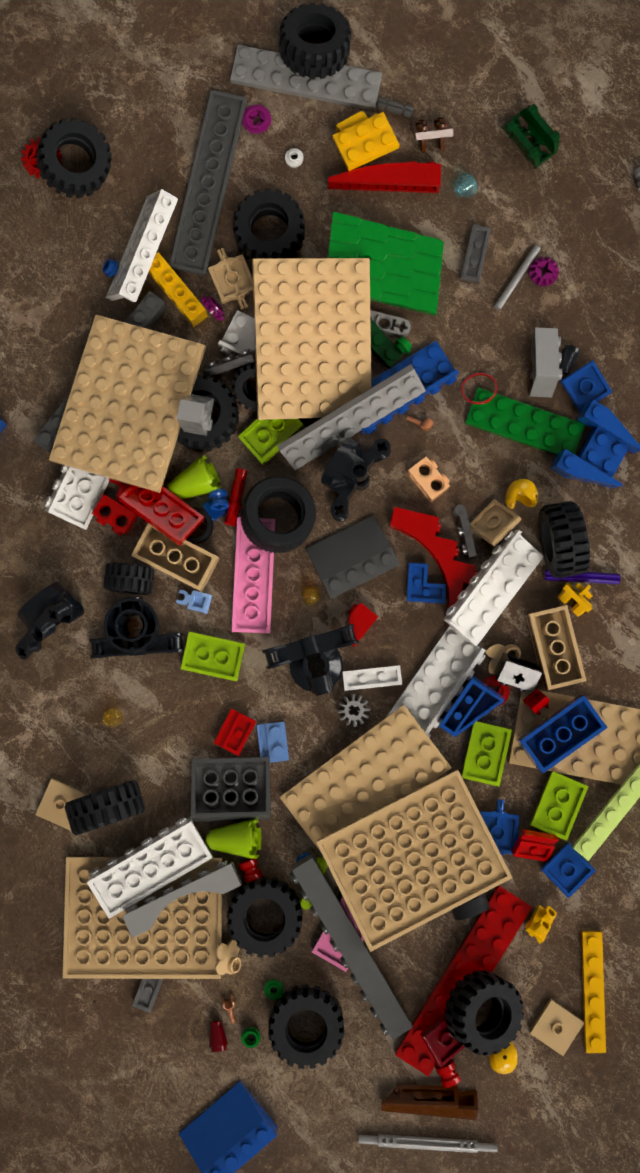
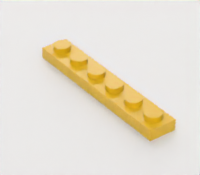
(593, 992)

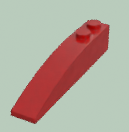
(391, 177)

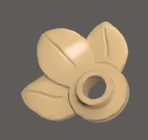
(496, 652)
(227, 958)

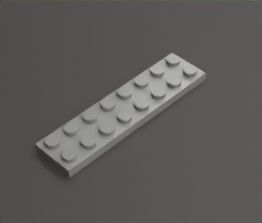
(267, 71)
(352, 417)

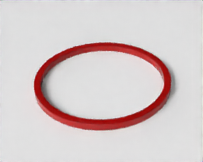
(476, 374)

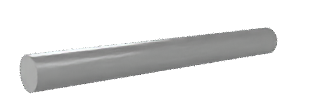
(517, 277)

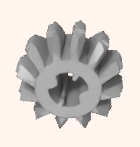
(355, 703)

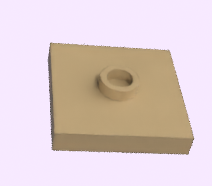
(494, 522)
(54, 801)
(556, 1027)

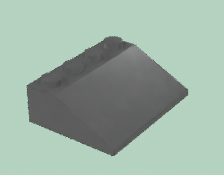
(352, 557)
(230, 789)

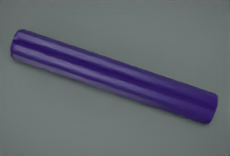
(587, 577)

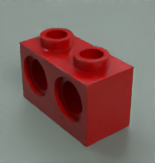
(116, 513)

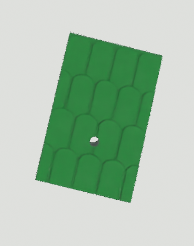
(402, 263)

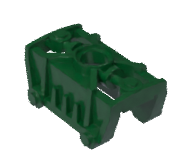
(538, 130)

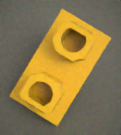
(570, 592)
(540, 923)

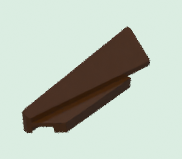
(432, 1101)

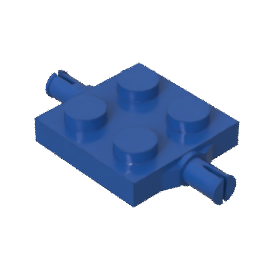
(502, 827)

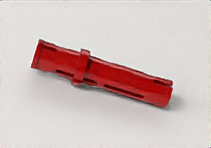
(235, 497)

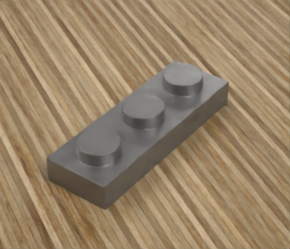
(475, 254)
(229, 362)
(147, 994)

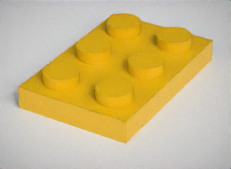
(365, 141)

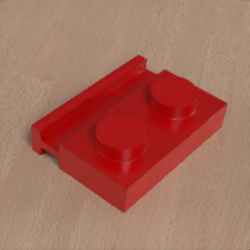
(235, 732)
(534, 845)

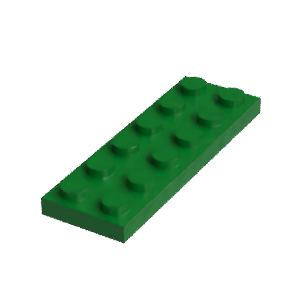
(524, 423)

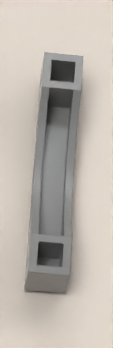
(221, 880)

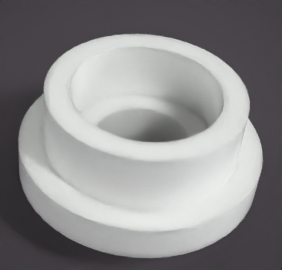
(294, 162)

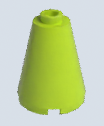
(195, 480)
(236, 839)

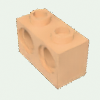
(424, 482)

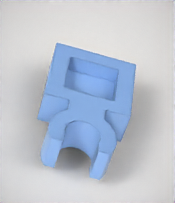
(196, 601)

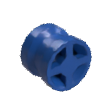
(218, 500)

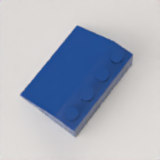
(228, 1132)

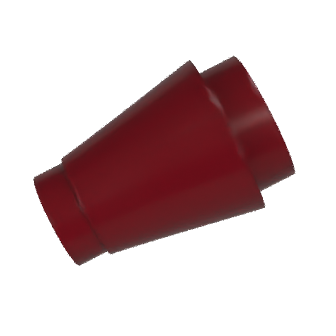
(217, 1038)

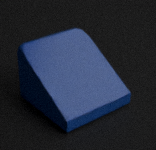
(215, 515)

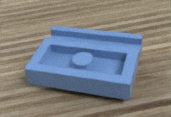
(273, 741)

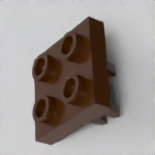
(430, 130)

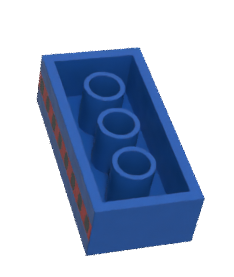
(561, 733)

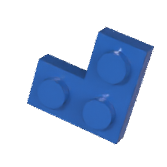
(419, 590)

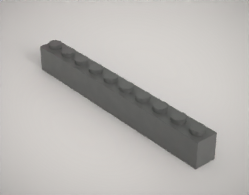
(145, 316)
(350, 946)

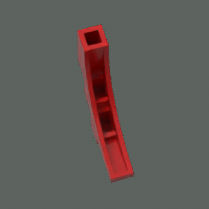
(423, 530)

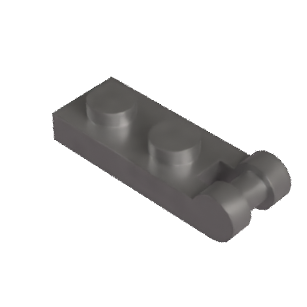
(464, 530)

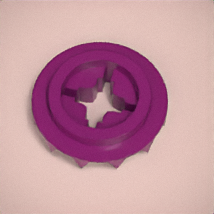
(252, 113)
(548, 278)
(213, 307)

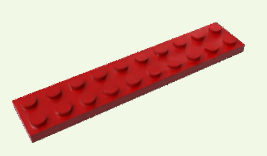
(479, 951)

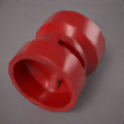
(250, 870)
(449, 1076)

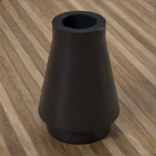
(569, 357)

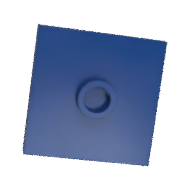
(585, 385)
(567, 869)

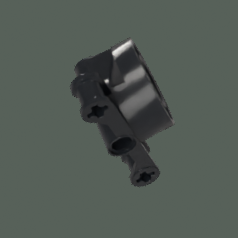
(348, 468)
(44, 614)
(117, 634)
(325, 644)

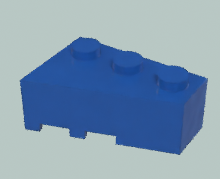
(471, 705)

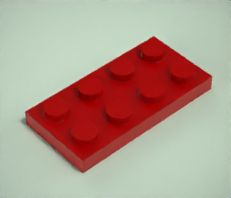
(163, 512)

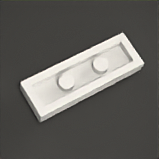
(372, 678)

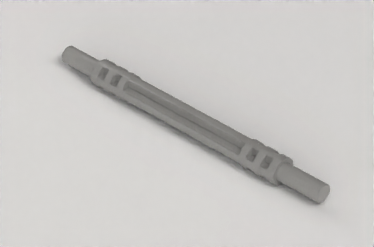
(427, 1143)

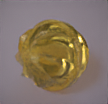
(310, 595)
(113, 717)

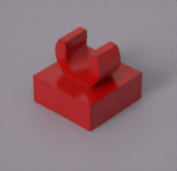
(536, 701)

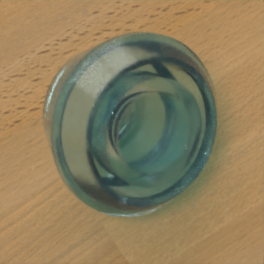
(465, 185)

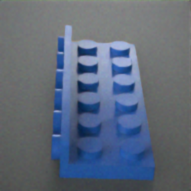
(433, 371)

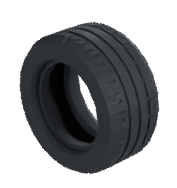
(278, 488)

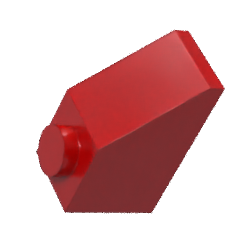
(362, 619)

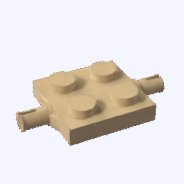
(232, 278)

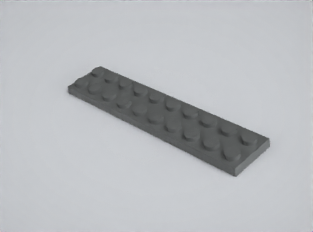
(208, 183)

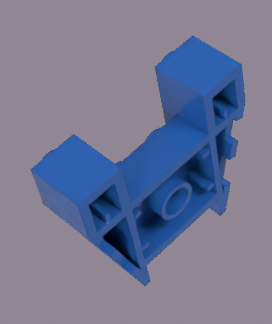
(601, 451)

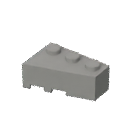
(545, 362)
(195, 414)

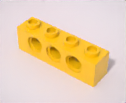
(177, 291)

